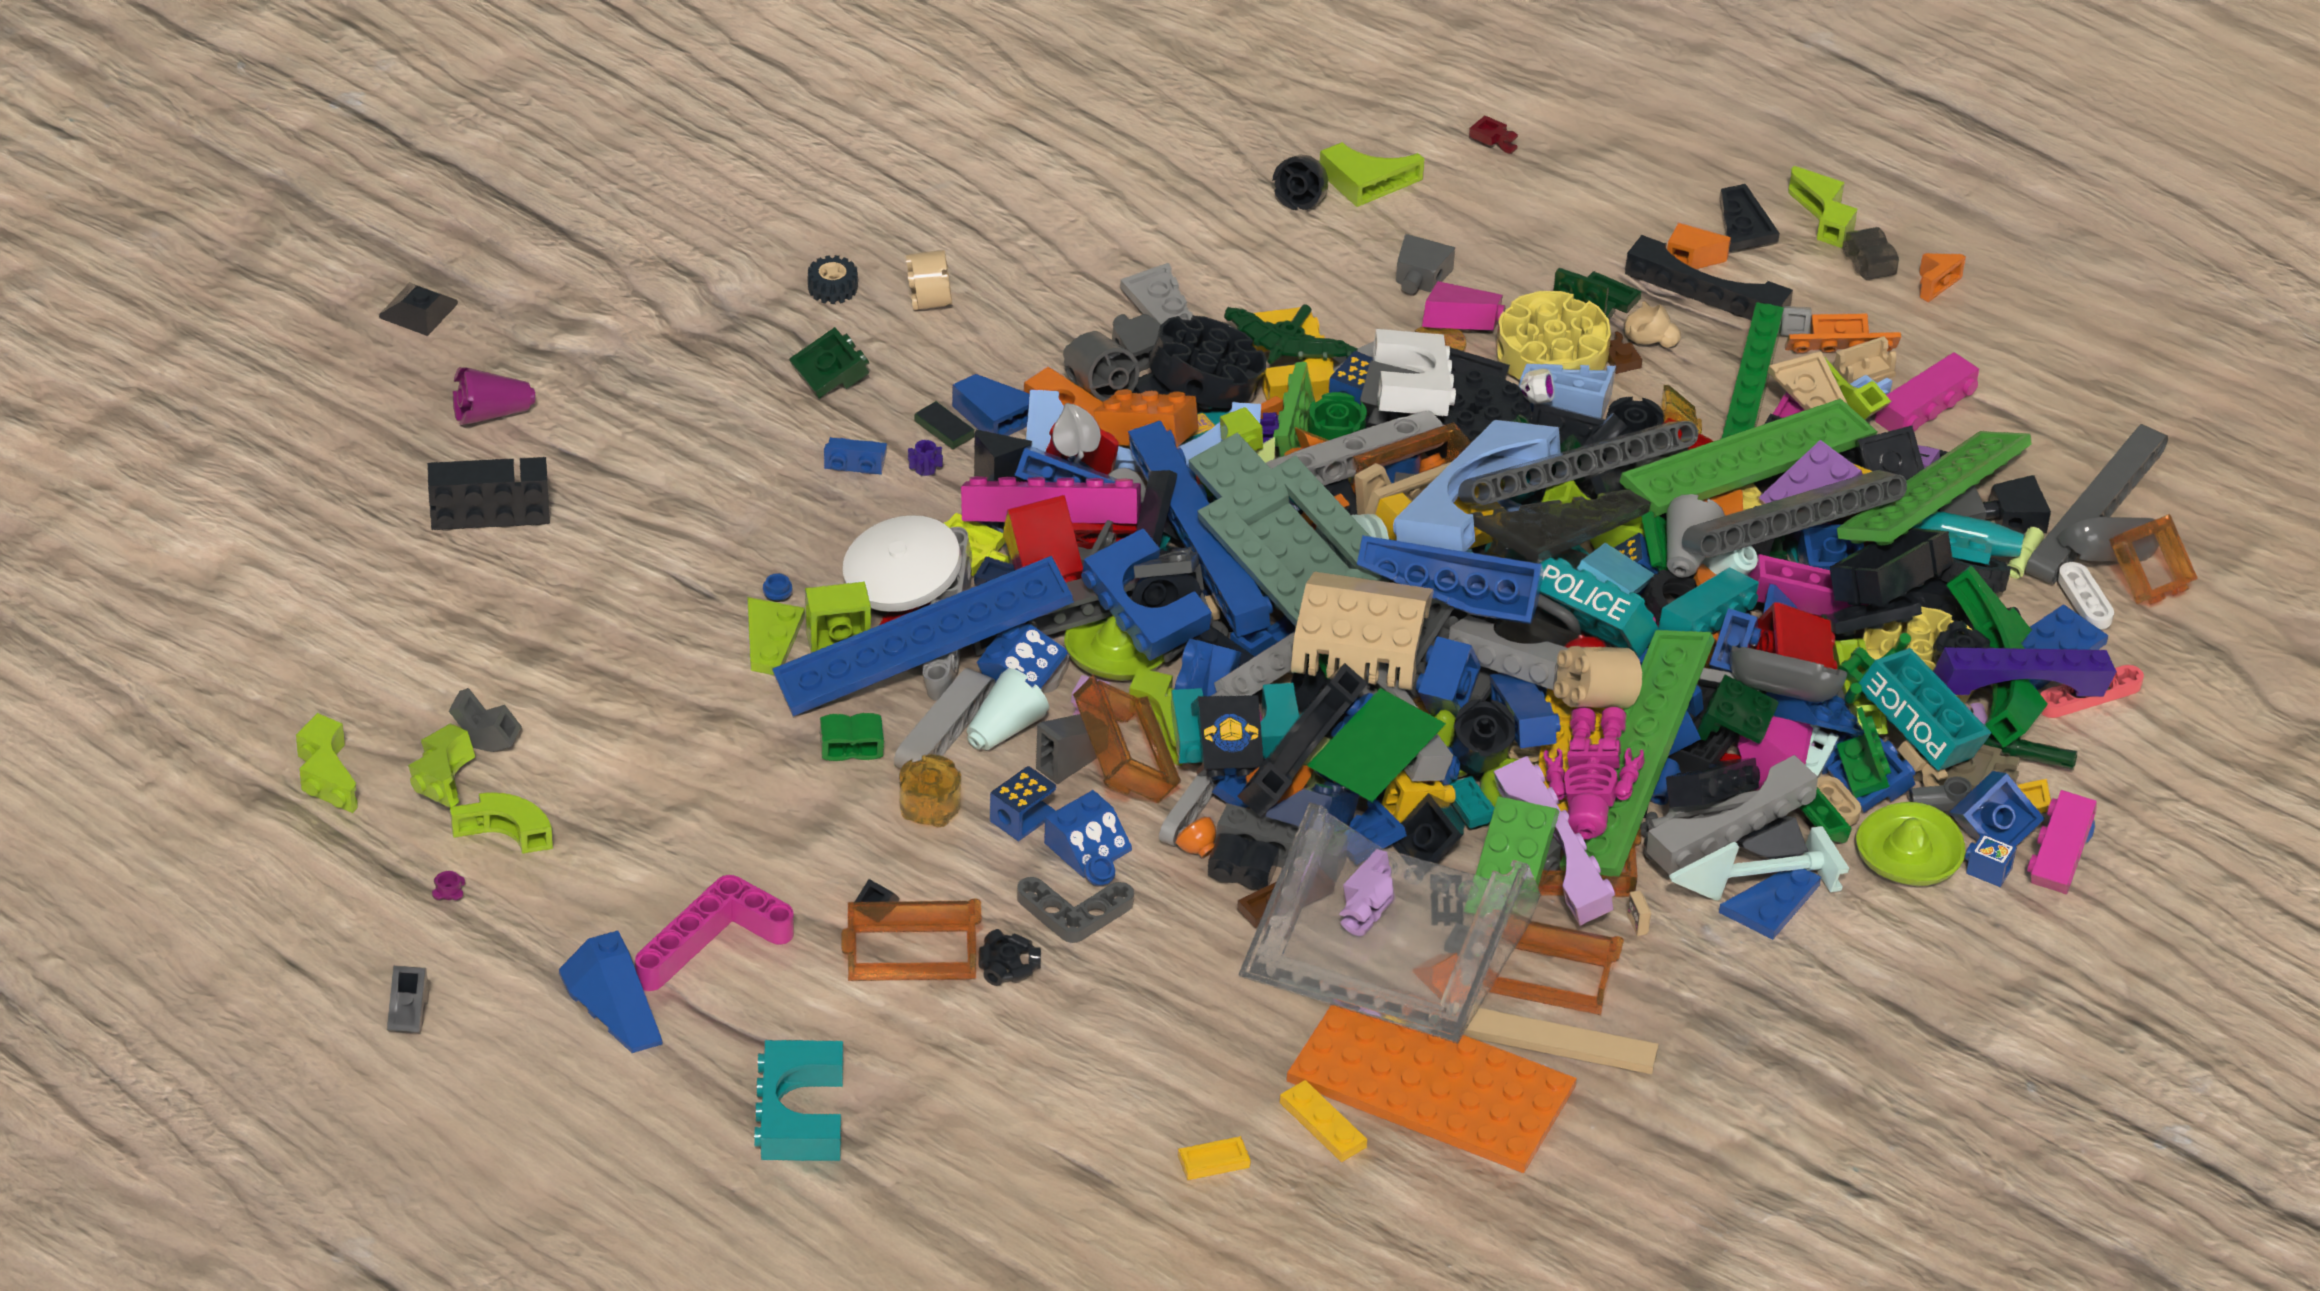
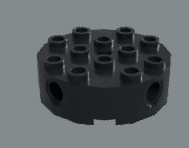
(1207, 361)
(1479, 402)

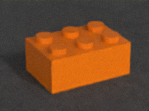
(1133, 410)

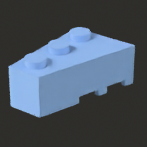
(1578, 390)

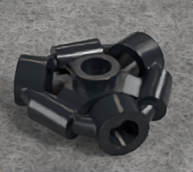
(1959, 636)
(1004, 952)

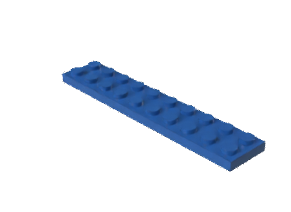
(922, 635)

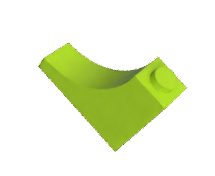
(1368, 177)

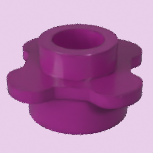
(448, 886)

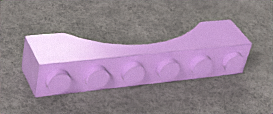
(1583, 887)

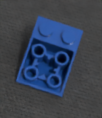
(1826, 714)

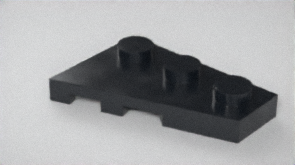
(1745, 219)

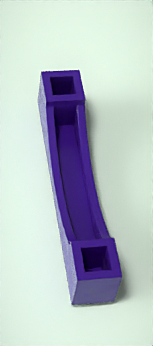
(1971, 668)

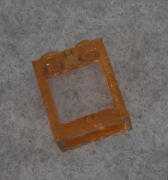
(2174, 554)

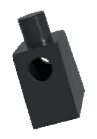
(2018, 505)

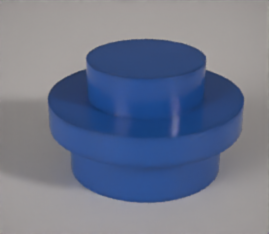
(777, 587)
(1099, 870)

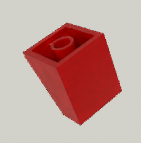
(1041, 532)
(1796, 635)

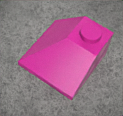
(1780, 742)

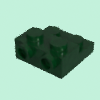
(830, 362)

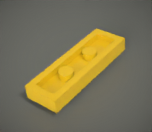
(1323, 1121)

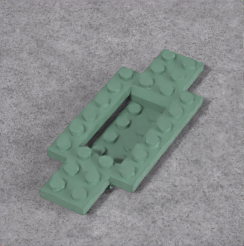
(1266, 531)

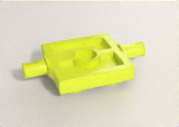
(982, 539)

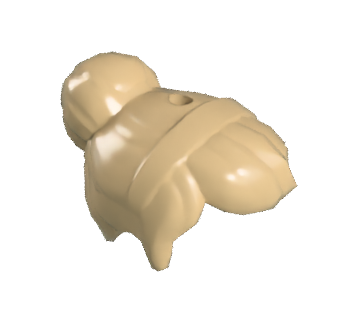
(1651, 326)

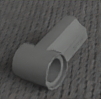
(1944, 796)

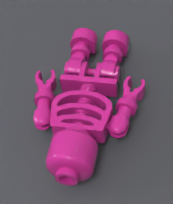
(1591, 775)

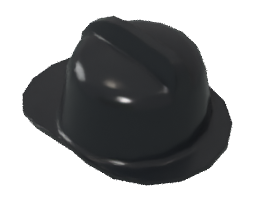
(1164, 590)

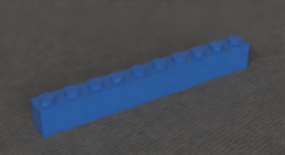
(1229, 583)

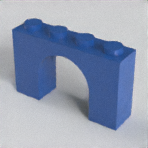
(1151, 629)

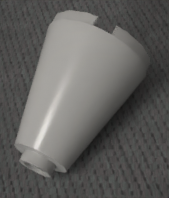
(1680, 515)

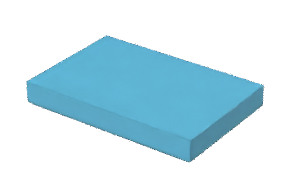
(1612, 565)

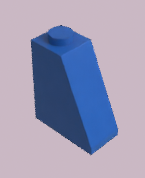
(991, 405)

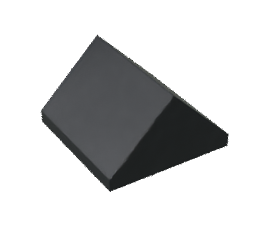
(997, 455)

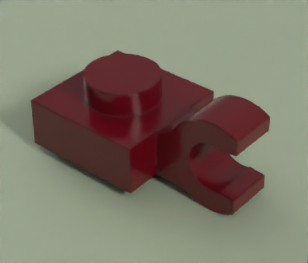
(1492, 131)

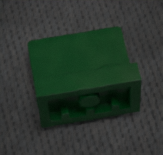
(1584, 289)
(1739, 710)

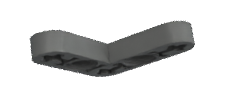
(1078, 915)

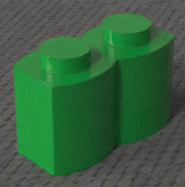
(851, 736)

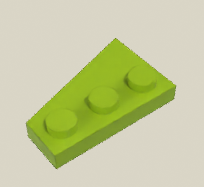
(772, 633)

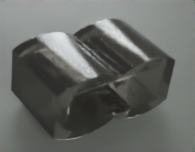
(1871, 253)

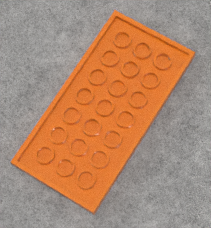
(1439, 1088)

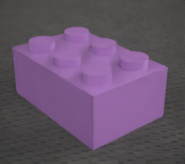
(1813, 470)

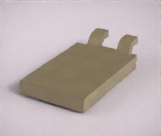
(1980, 766)

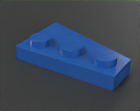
(1772, 902)

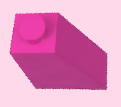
(1462, 308)

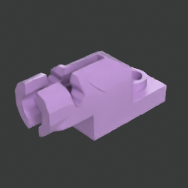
(1367, 894)

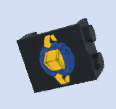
(1229, 735)

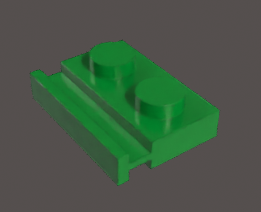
(1656, 538)

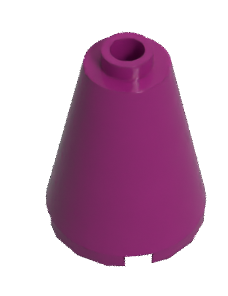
(489, 396)

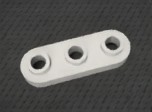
(2085, 594)

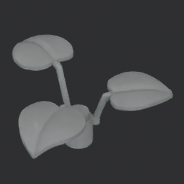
(1079, 432)

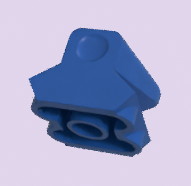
(1204, 665)

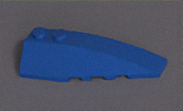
(1461, 579)

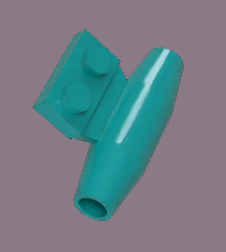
(1975, 538)

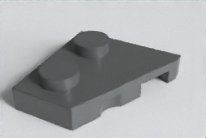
(1178, 562)

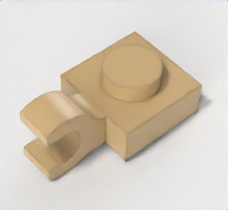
(1919, 763)

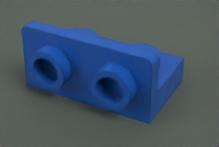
(855, 455)

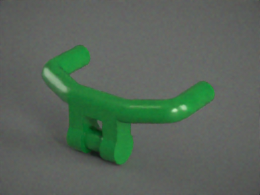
(1860, 657)

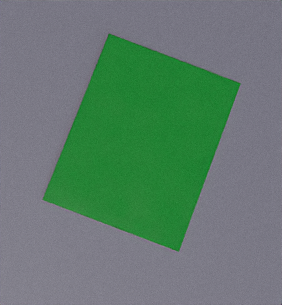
(1376, 744)

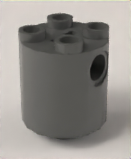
(1100, 365)

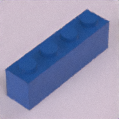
(1051, 467)
(1532, 714)

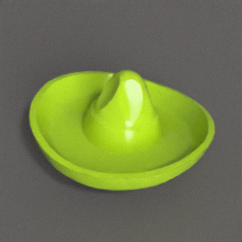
(1106, 651)
(1911, 844)

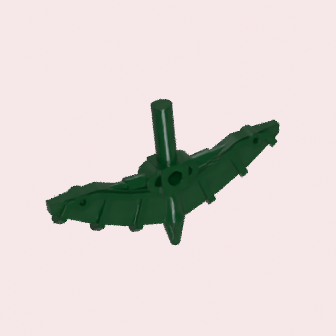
(1287, 337)

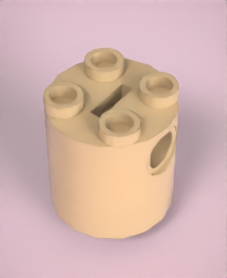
(1598, 677)

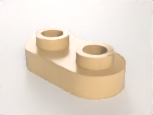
(1840, 798)

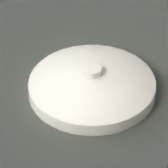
(904, 562)

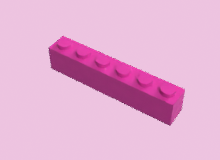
(1086, 501)

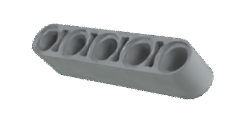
(946, 718)

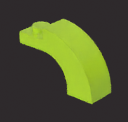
(1863, 400)
(504, 815)

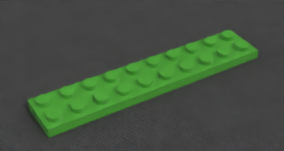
(1746, 455)
(1935, 487)
(1652, 723)

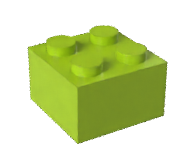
(836, 613)

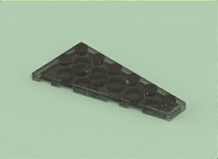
(1554, 527)

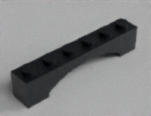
(1654, 264)
(1301, 739)

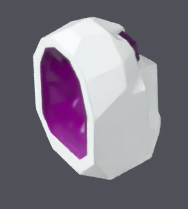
(1538, 386)

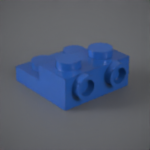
(1899, 780)

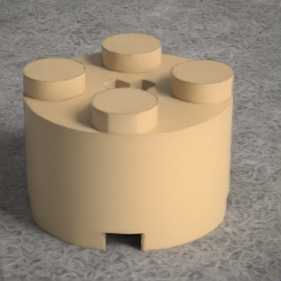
(929, 279)

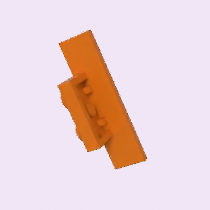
(1837, 332)

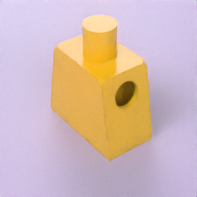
(1404, 794)

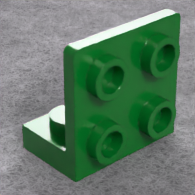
(1865, 759)

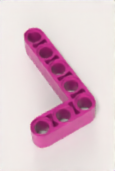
(720, 904)

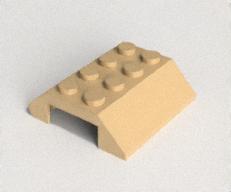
(1360, 625)

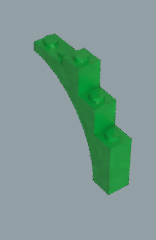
(2014, 702)

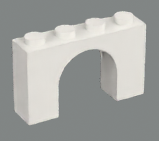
(1418, 392)

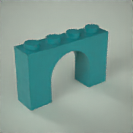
(1278, 710)
(789, 1133)

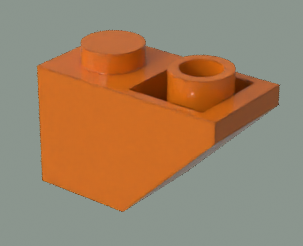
(1698, 246)

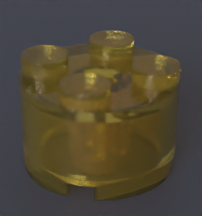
(930, 790)

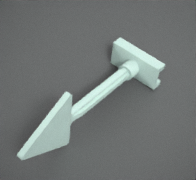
(1711, 872)

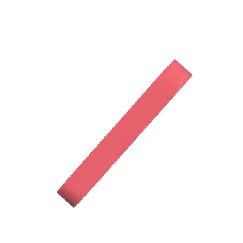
(2060, 702)

